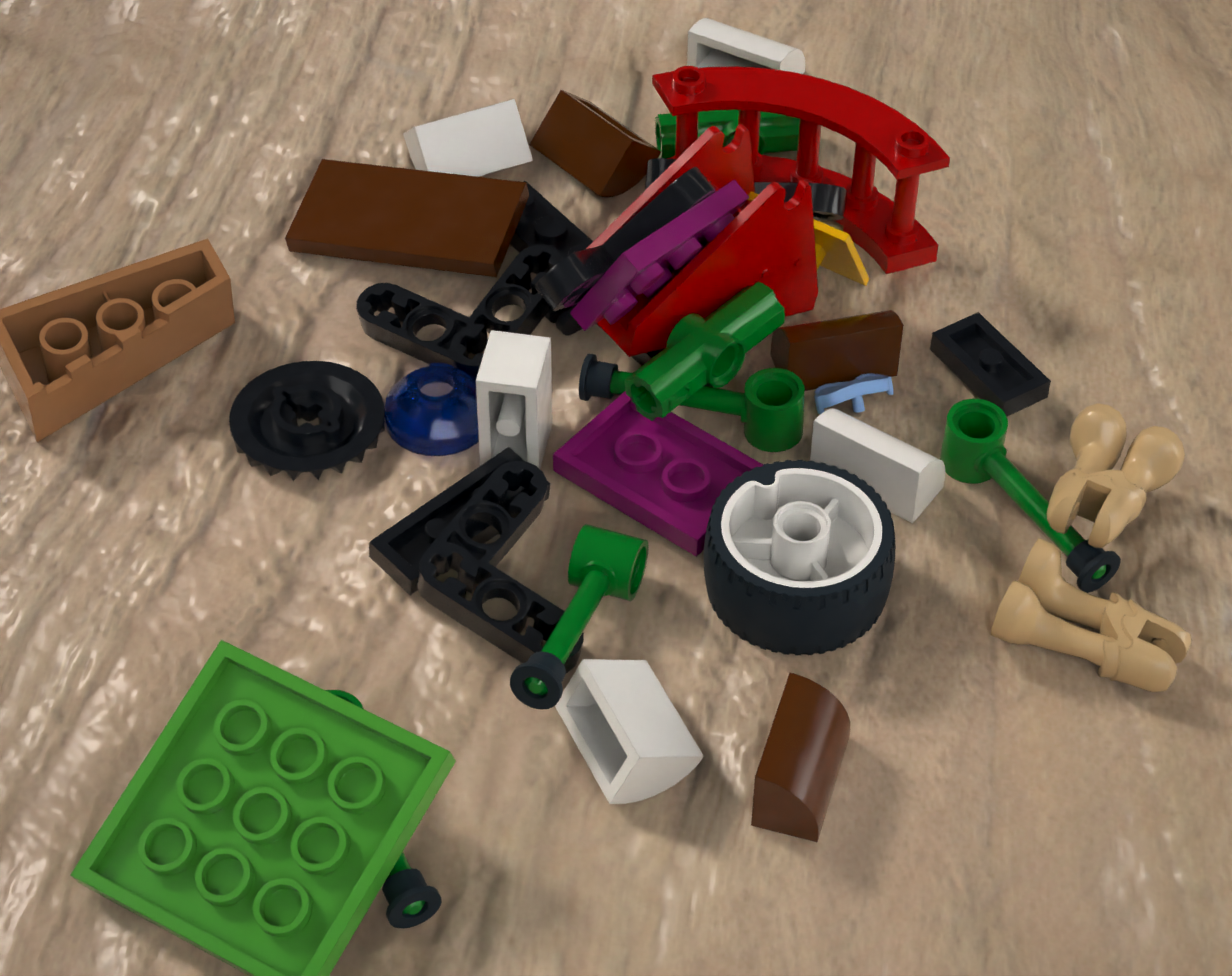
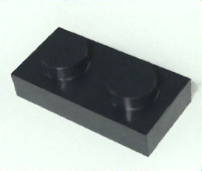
(990, 364)

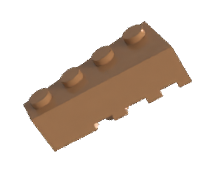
(110, 332)

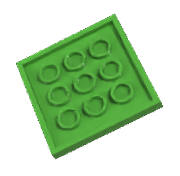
(264, 818)

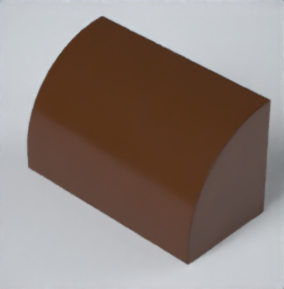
(593, 146)
(839, 348)
(800, 760)

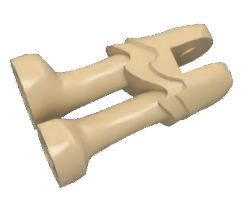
(1105, 494)
(1130, 642)

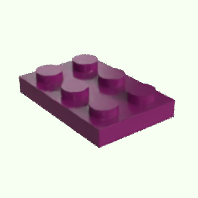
(650, 263)
(652, 470)

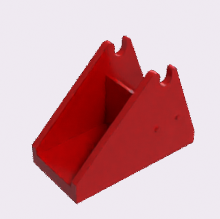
(762, 244)

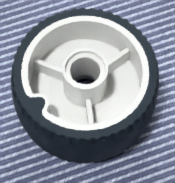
(799, 557)

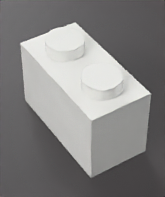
(515, 396)

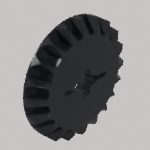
(340, 397)

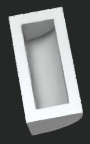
(726, 46)
(471, 142)
(896, 470)
(627, 729)

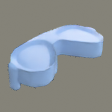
(838, 392)

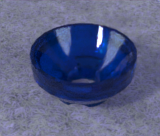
(430, 423)

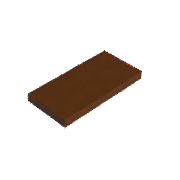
(408, 217)

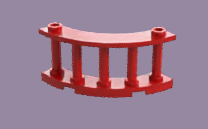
(871, 219)

